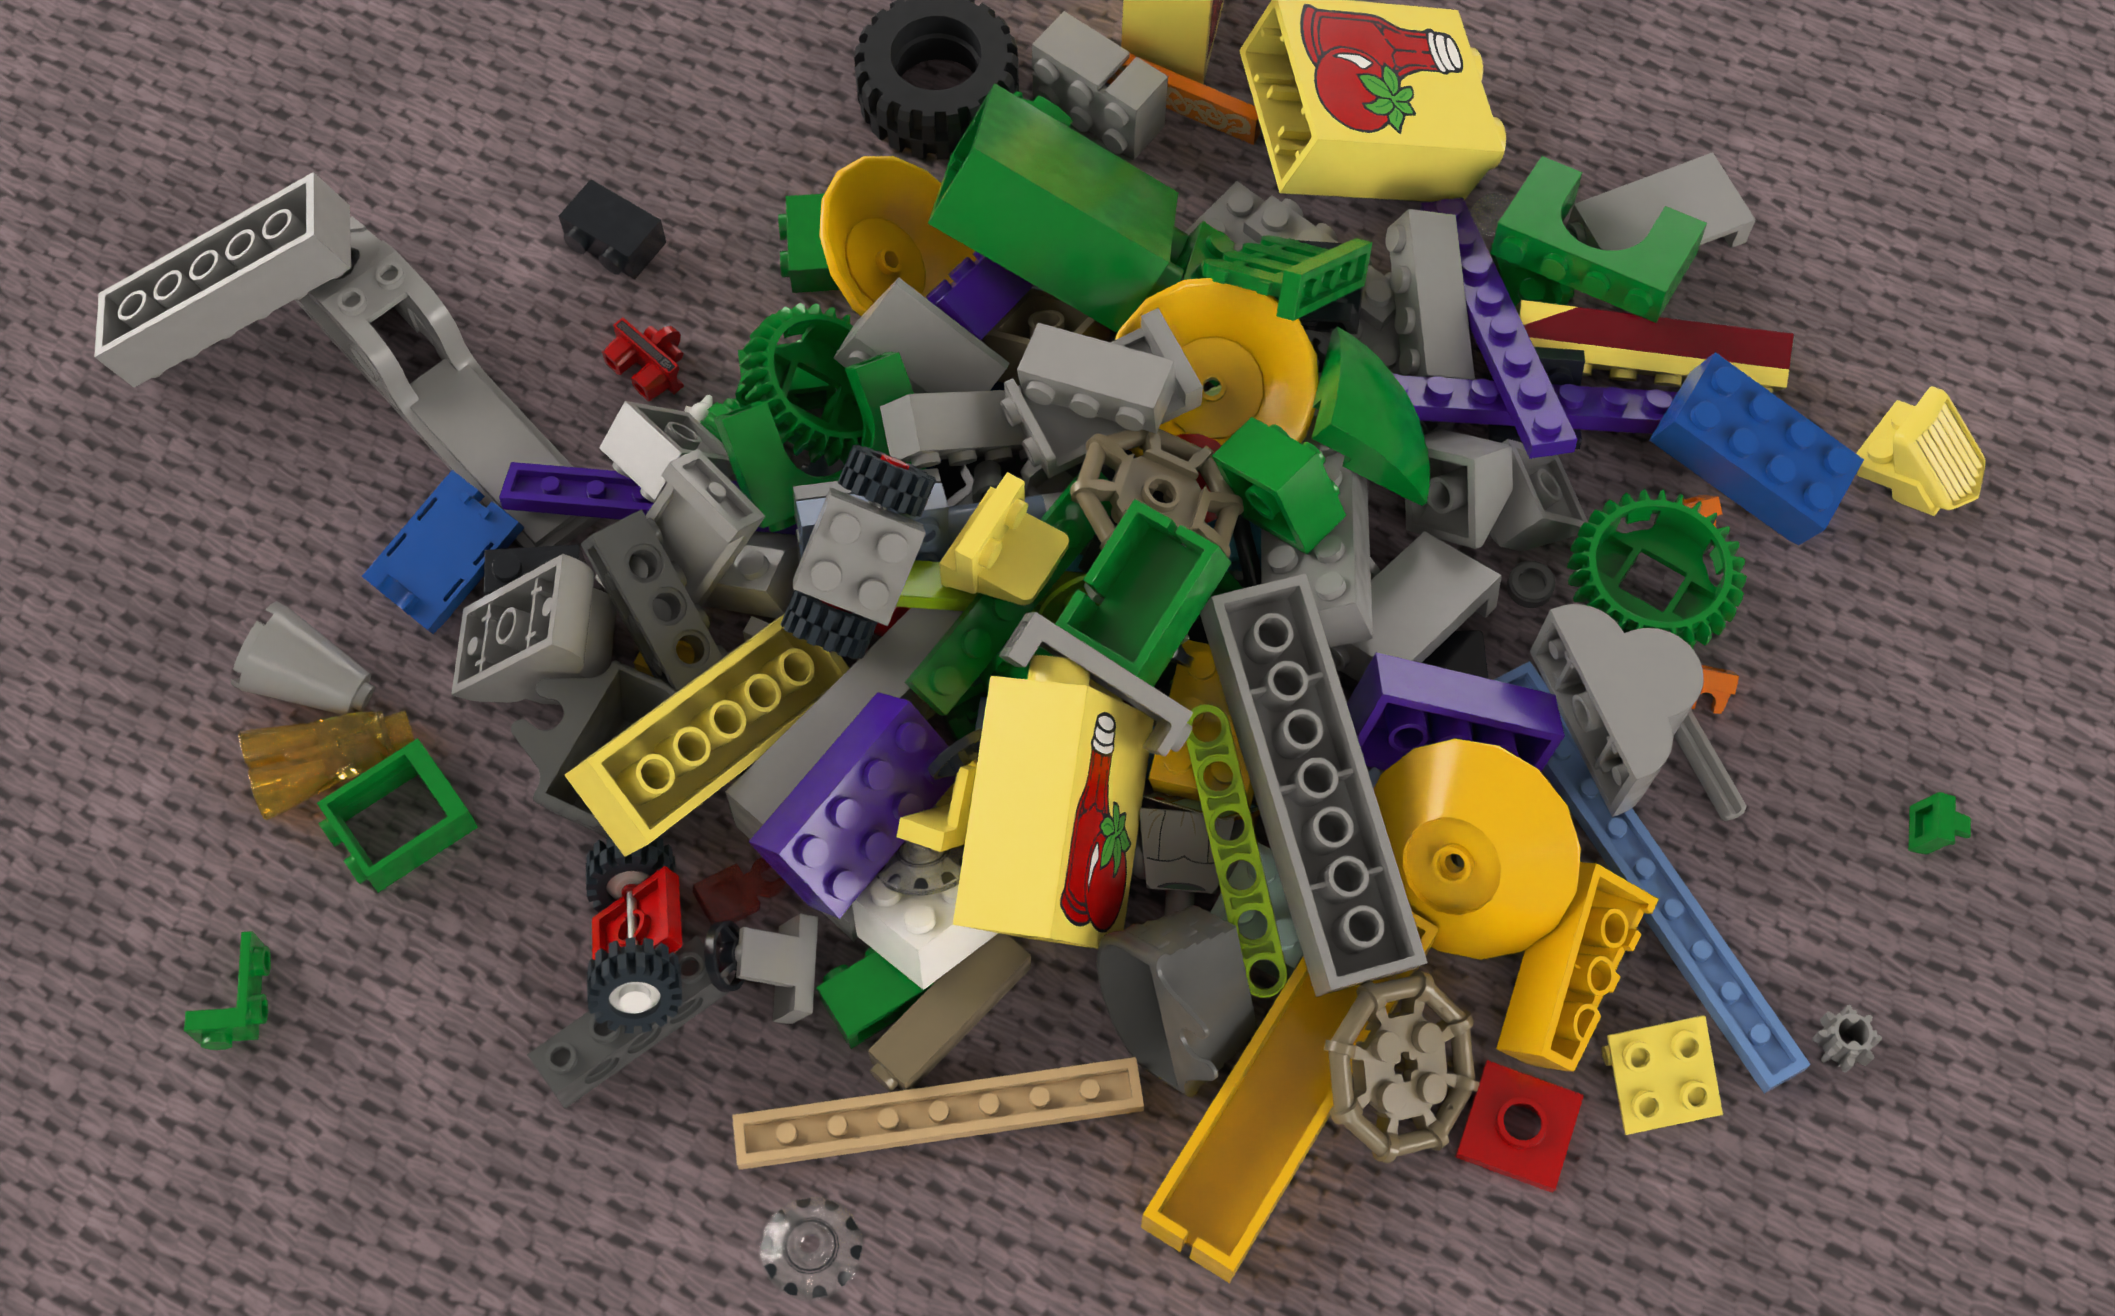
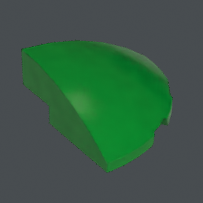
(1370, 419)

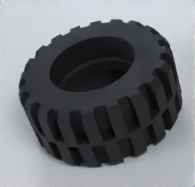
(923, 32)

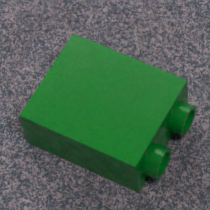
(1059, 211)

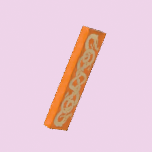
(1206, 105)

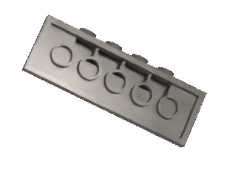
(1248, 218)

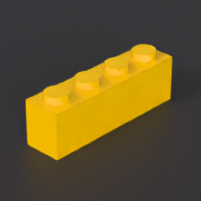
(1572, 970)

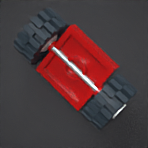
(635, 937)

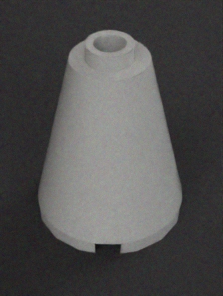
(300, 666)

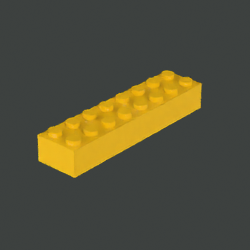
(1258, 1126)

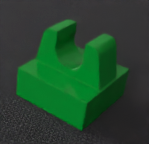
(1936, 823)

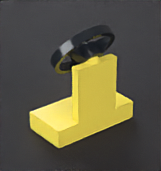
(947, 824)

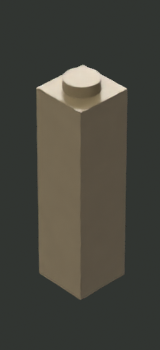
(947, 1013)

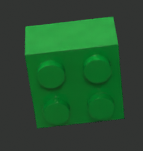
(1281, 484)

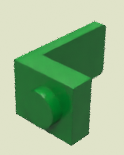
(219, 1027)

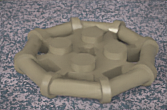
(1165, 466)
(1425, 1071)

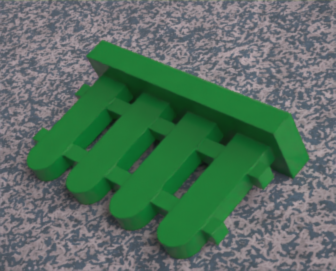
(1294, 271)

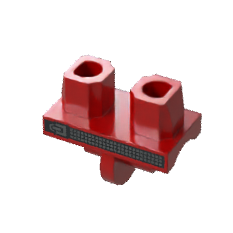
(653, 351)

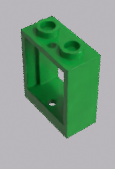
(376, 784)

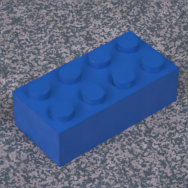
(1757, 450)

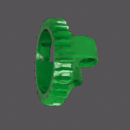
(771, 370)
(1677, 541)

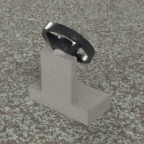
(770, 958)

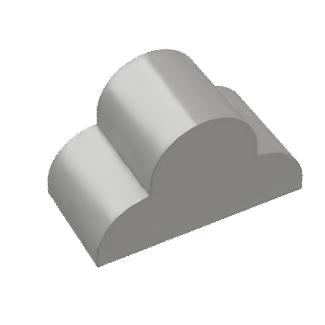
(534, 631)
(1617, 695)

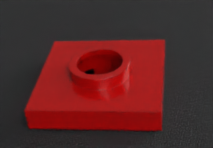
(1492, 1147)

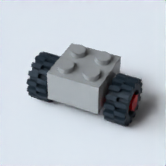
(859, 553)

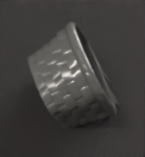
(593, 716)
(1178, 995)

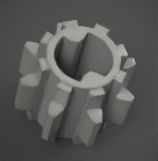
(1841, 1052)

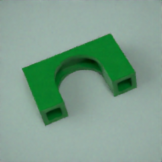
(1630, 278)
(758, 453)

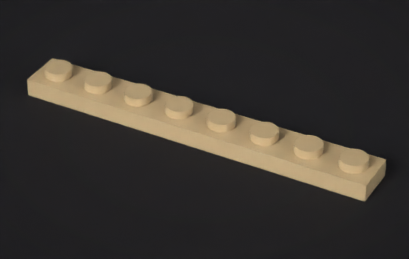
(937, 1113)

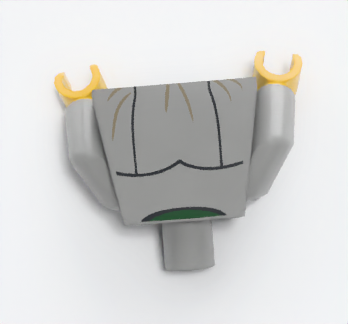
(1177, 853)

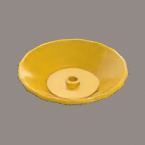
(880, 230)
(1239, 341)
(1503, 825)

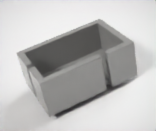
(1071, 71)

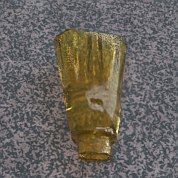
(306, 758)

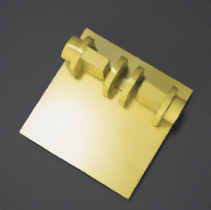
(1664, 1074)

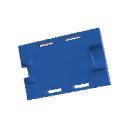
(441, 552)

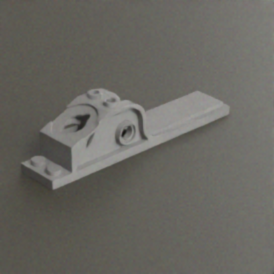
(453, 403)

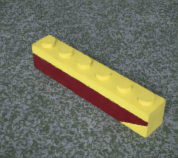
(1662, 349)

